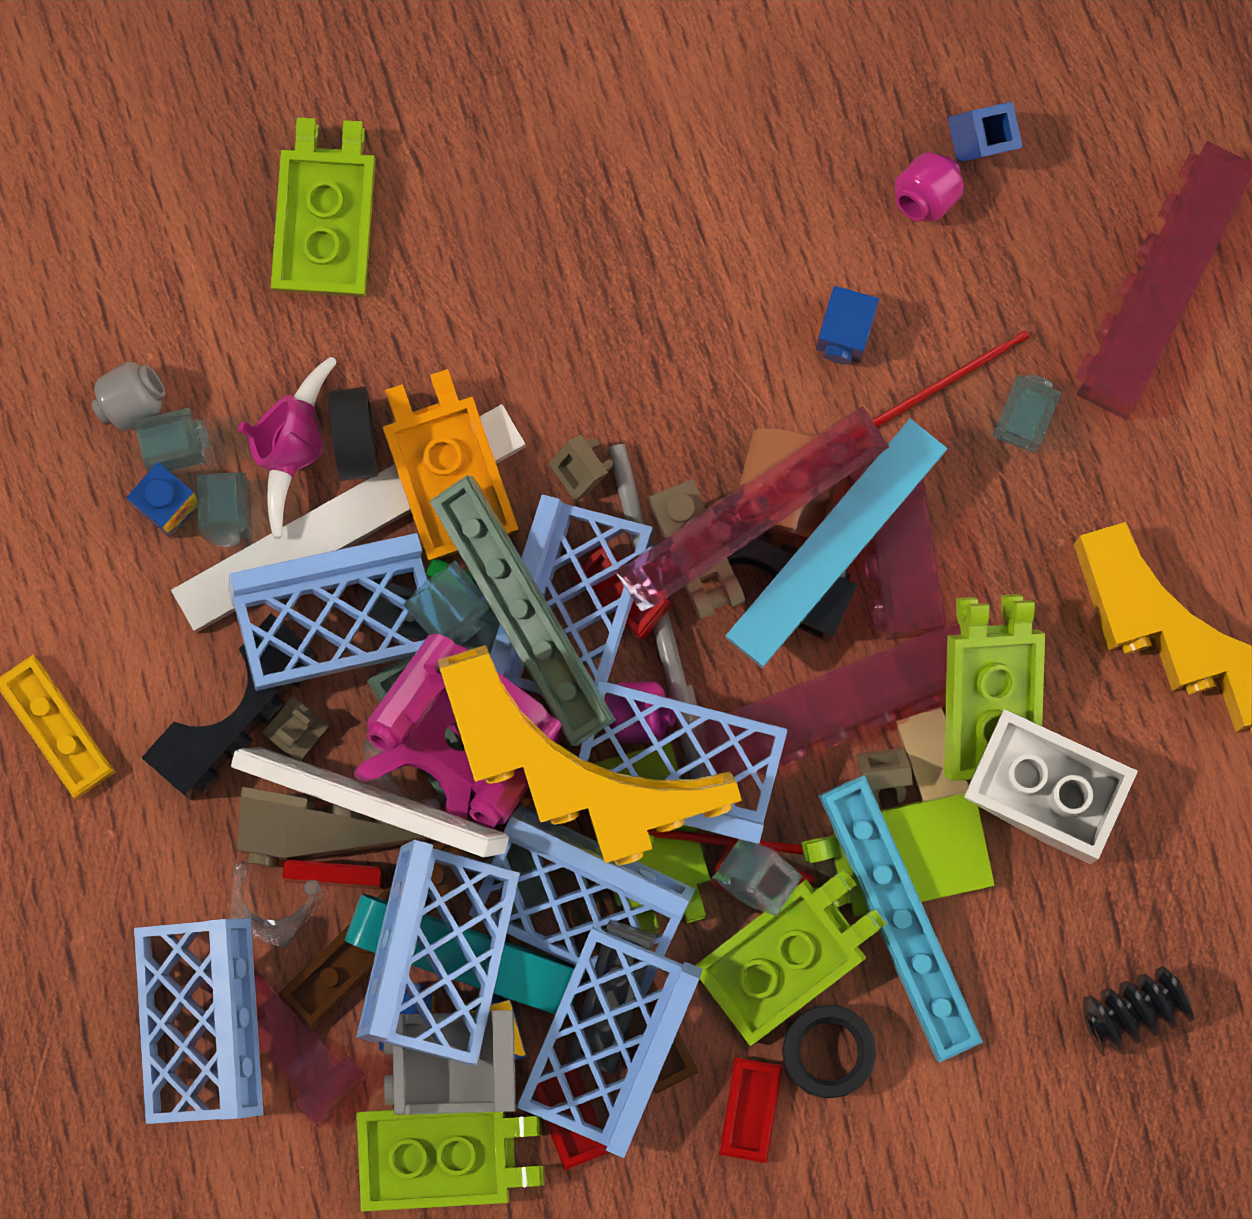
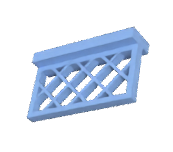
(542, 559)
(314, 576)
(739, 821)
(585, 859)
(398, 942)
(233, 1026)
(648, 1059)

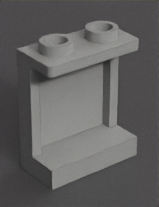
(444, 1086)

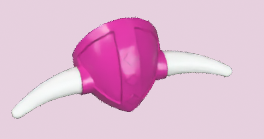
(287, 440)

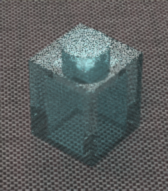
(1027, 412)
(172, 440)
(224, 507)
(449, 604)
(758, 877)

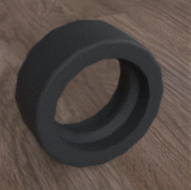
(353, 433)
(865, 1047)

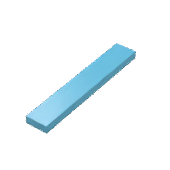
(835, 543)
(908, 930)

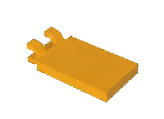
(436, 451)

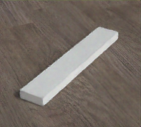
(371, 801)

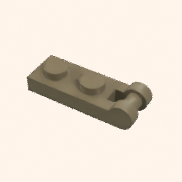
(673, 509)

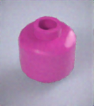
(928, 187)
(622, 711)

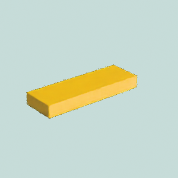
(55, 727)

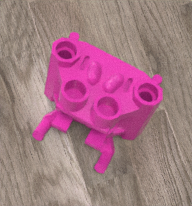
(412, 733)

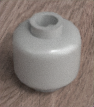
(128, 395)

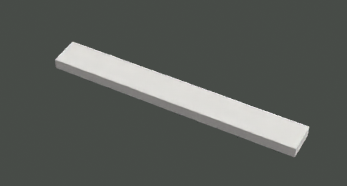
(325, 529)

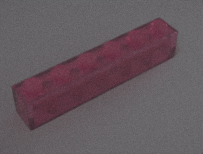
(1165, 281)
(751, 509)
(840, 702)

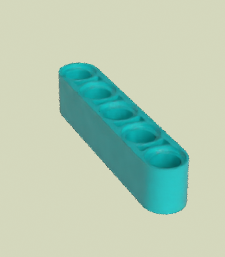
(521, 973)

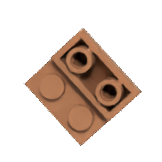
(767, 448)

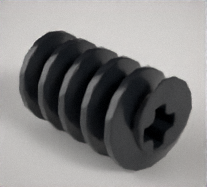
(1136, 1008)

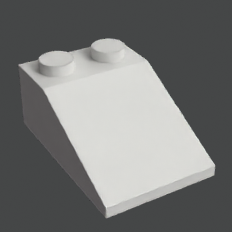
(1050, 787)

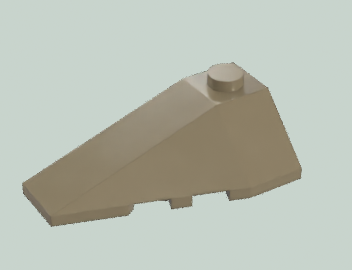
(293, 829)

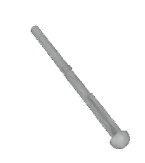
(663, 630)

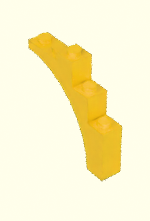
(1138, 608)
(562, 784)

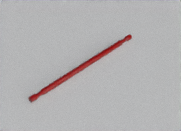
(949, 379)
(723, 840)

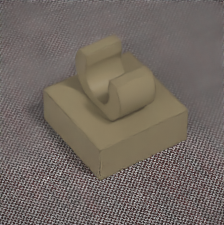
(579, 466)
(296, 730)
(886, 770)

